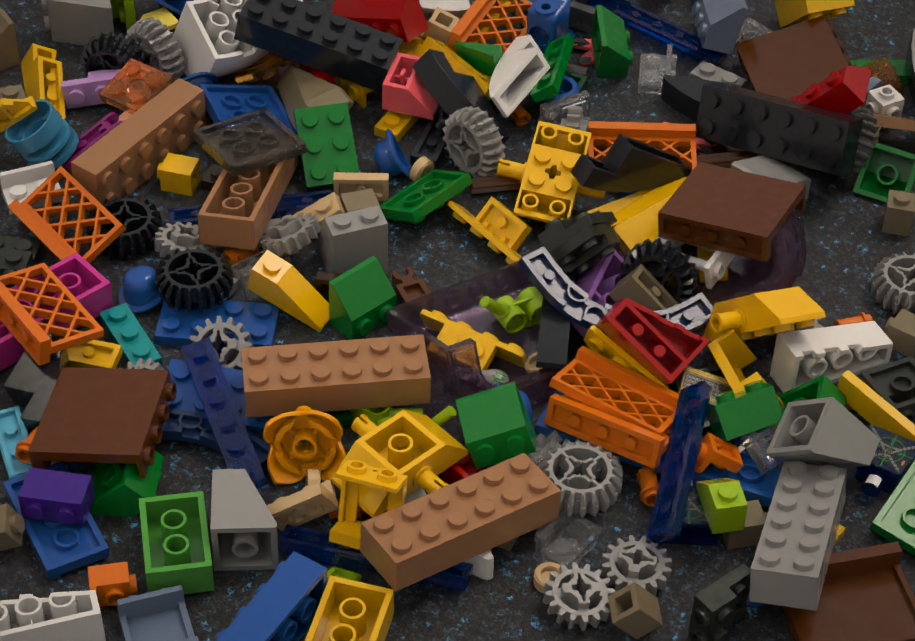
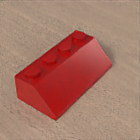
(395, 17)
(840, 90)

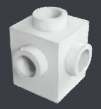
(885, 101)

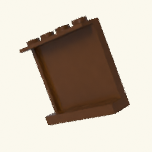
(792, 58)
(729, 210)
(104, 417)
(860, 599)

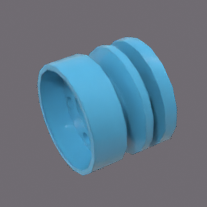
(43, 136)

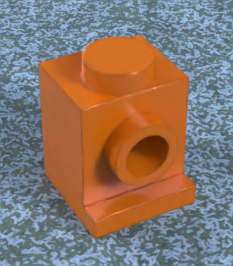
(112, 582)

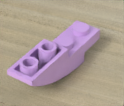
(86, 90)

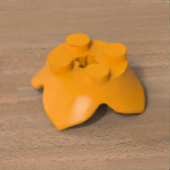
(291, 458)

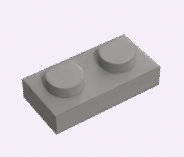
(710, 72)

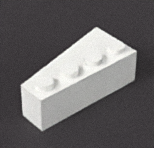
(828, 352)
(56, 618)

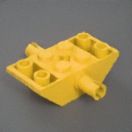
(546, 178)
(763, 314)
(408, 445)

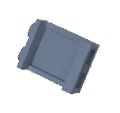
(156, 616)

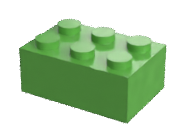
(176, 542)

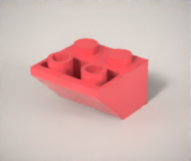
(405, 91)

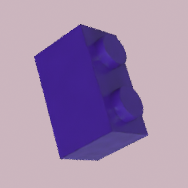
(56, 496)

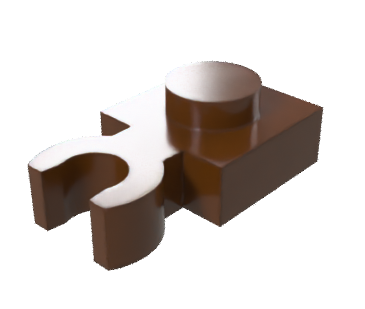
(407, 287)

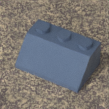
(719, 23)

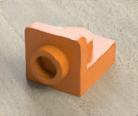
(719, 453)

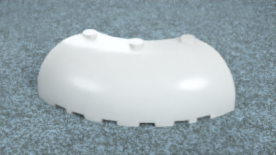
(208, 40)

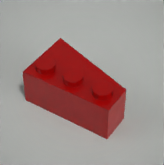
(651, 339)

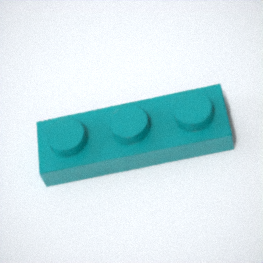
(127, 331)

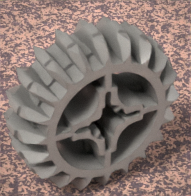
(159, 46)
(473, 142)
(895, 282)
(580, 469)

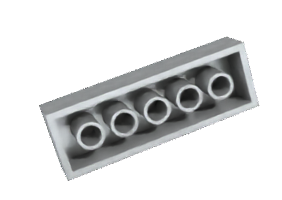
(798, 535)

